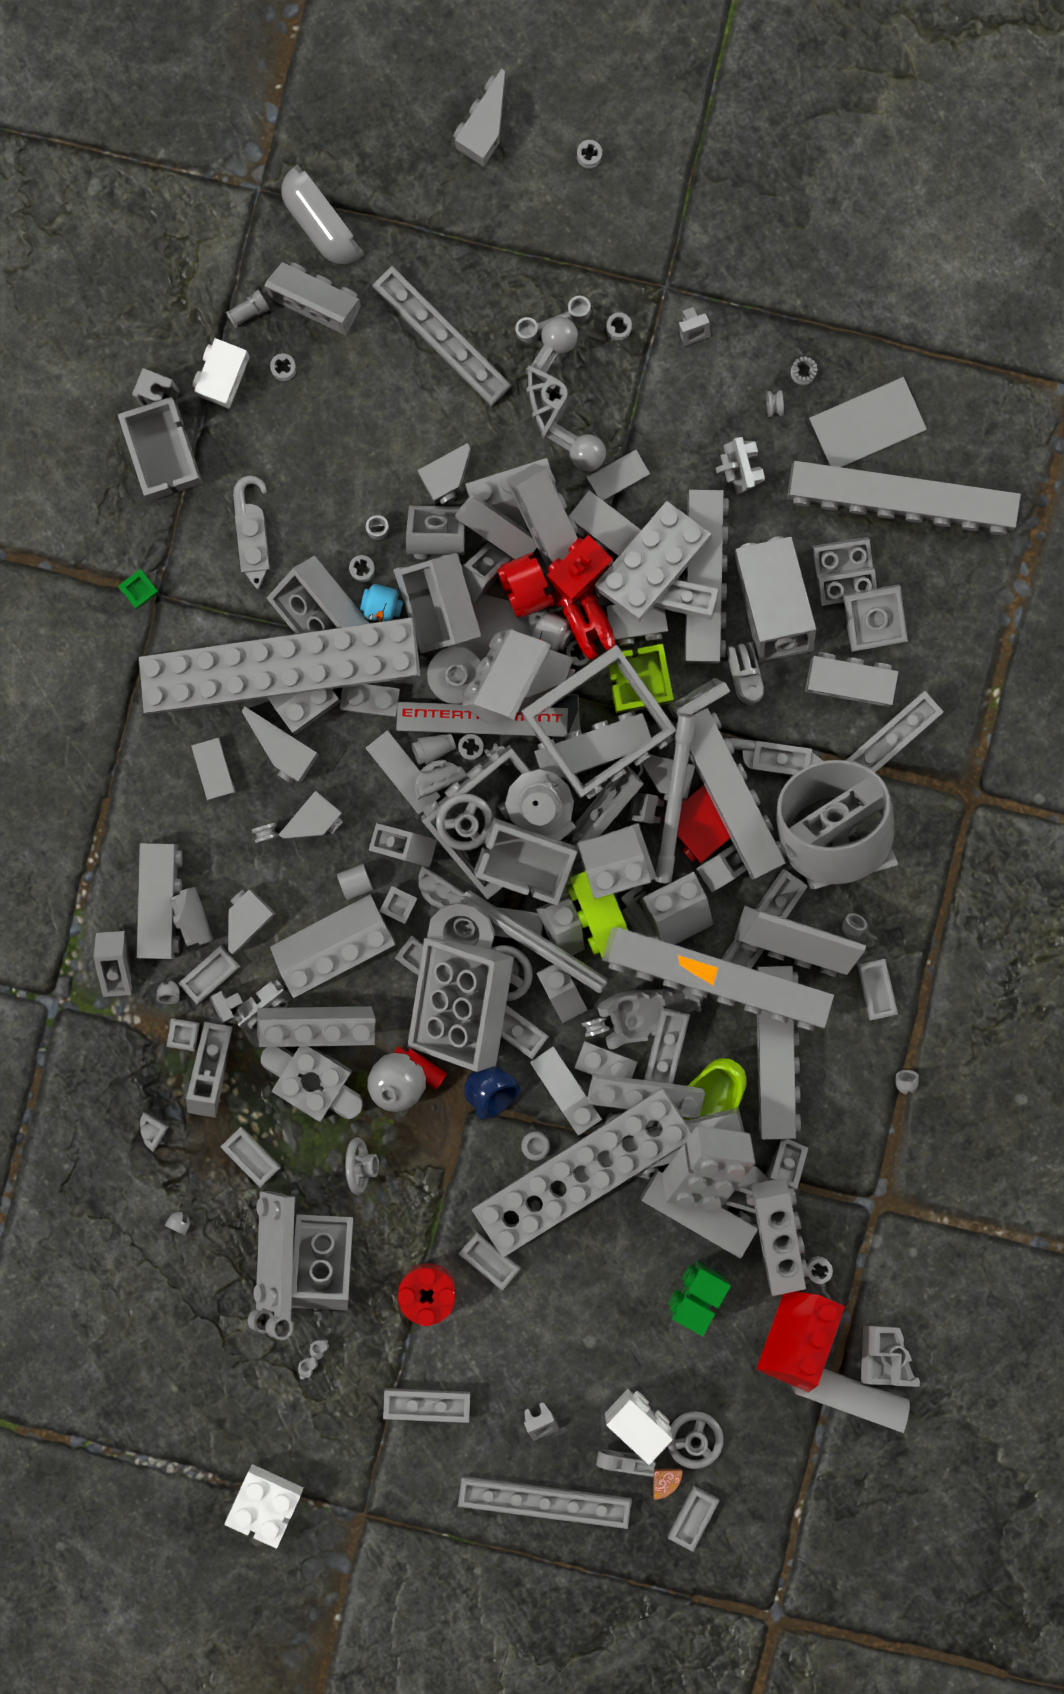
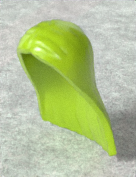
(723, 1086)

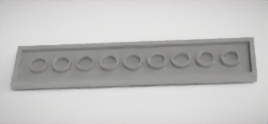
(279, 666)

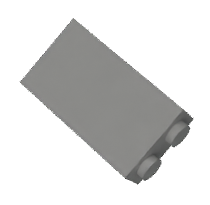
(775, 599)

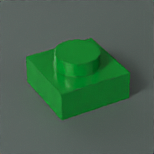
(138, 589)

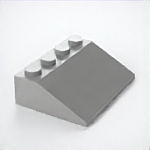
(460, 1003)

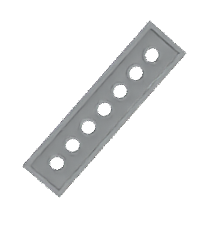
(582, 1153)

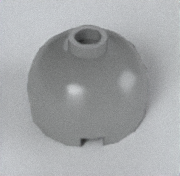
(396, 1082)

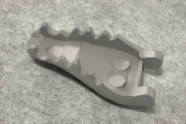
(638, 1012)

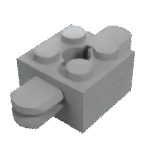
(312, 1081)

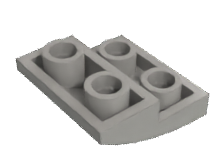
(843, 569)

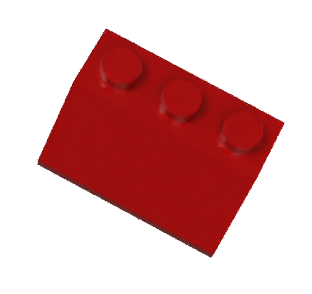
(800, 1339)

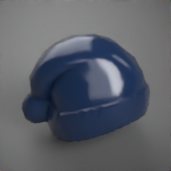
(491, 1091)

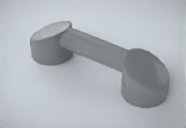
(578, 312)

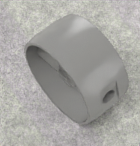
(857, 796)

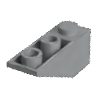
(482, 130)

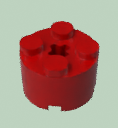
(527, 585)
(427, 1310)

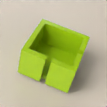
(653, 672)

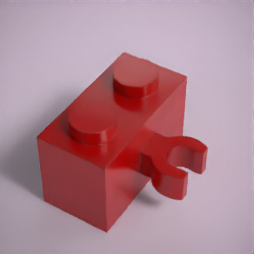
(579, 569)

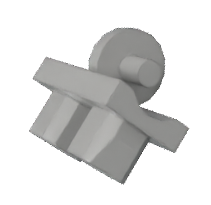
(737, 465)

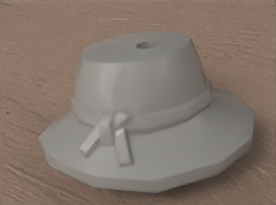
(553, 799)
(451, 925)

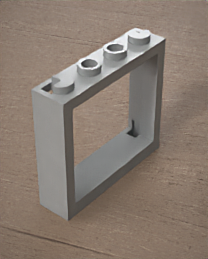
(637, 756)
(475, 776)

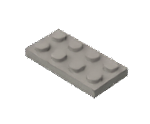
(653, 561)

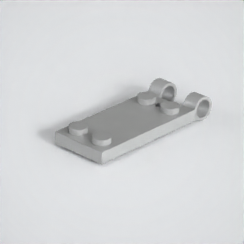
(274, 1263)

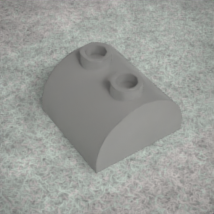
(434, 531)

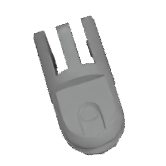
(745, 673)

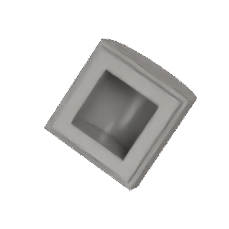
(355, 882)

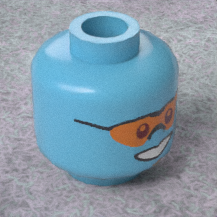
(381, 603)

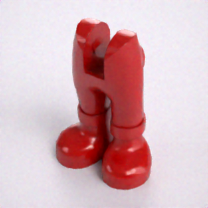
(598, 622)

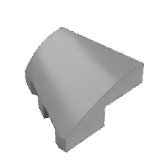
(885, 1358)

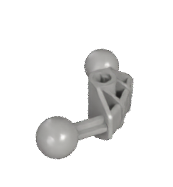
(559, 337)

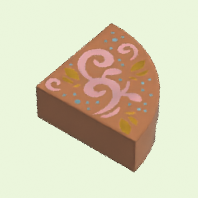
(665, 1482)

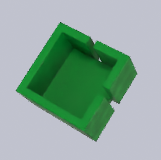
(699, 1292)

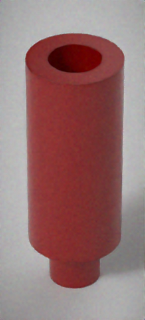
(433, 1073)

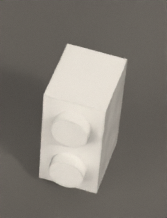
(221, 373)

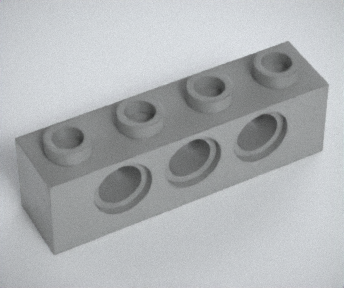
(781, 1275)

